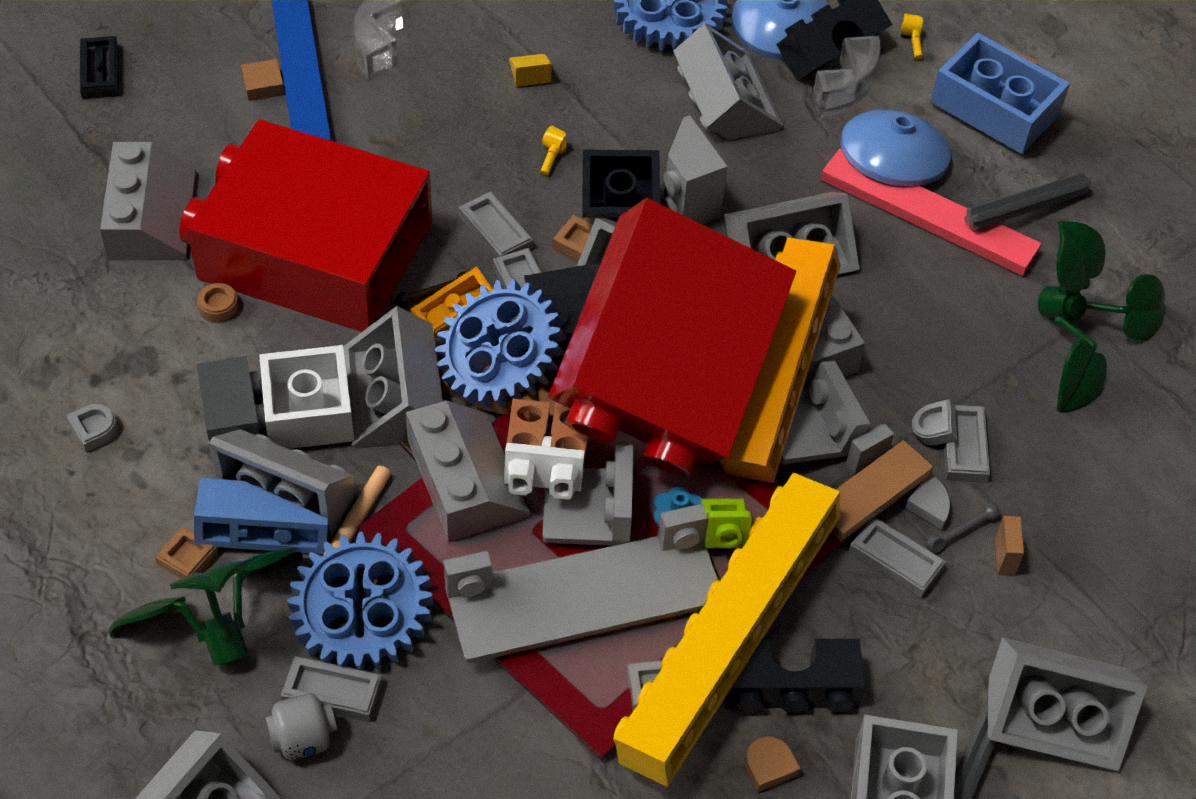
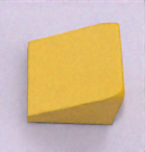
(531, 69)

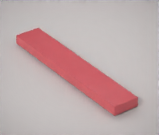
(935, 215)

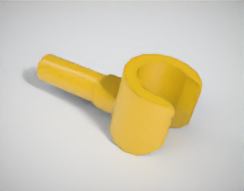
(912, 27)
(555, 141)

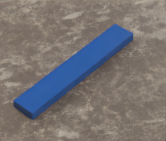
(300, 68)

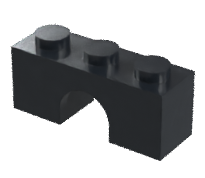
(812, 45)
(830, 682)

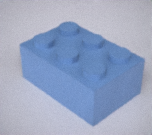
(999, 92)

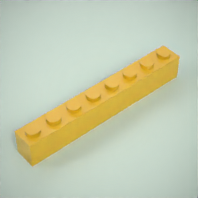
(726, 630)

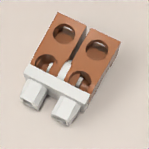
(541, 459)

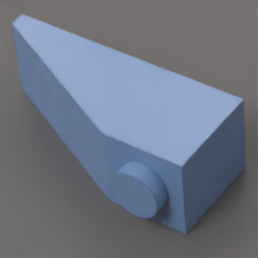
(252, 518)

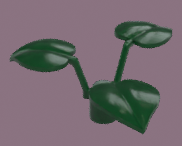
(1078, 260)
(222, 632)

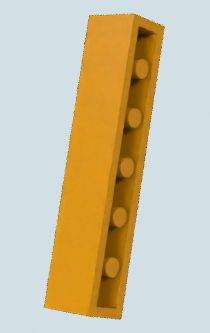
(786, 364)

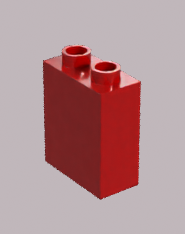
(309, 224)
(671, 338)

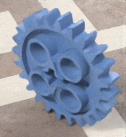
(668, 20)
(500, 343)
(401, 599)

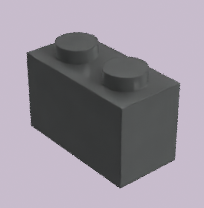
(229, 397)

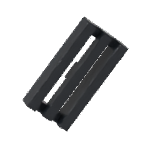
(99, 86)

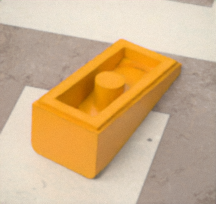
(441, 303)

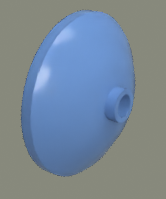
(763, 22)
(895, 148)

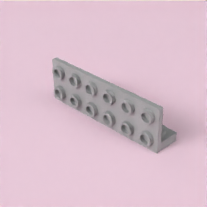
(580, 591)

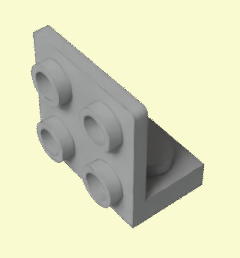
(825, 418)
(600, 511)

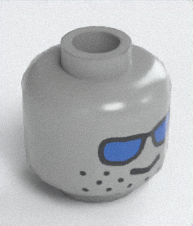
(300, 726)

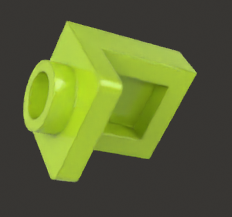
(727, 523)

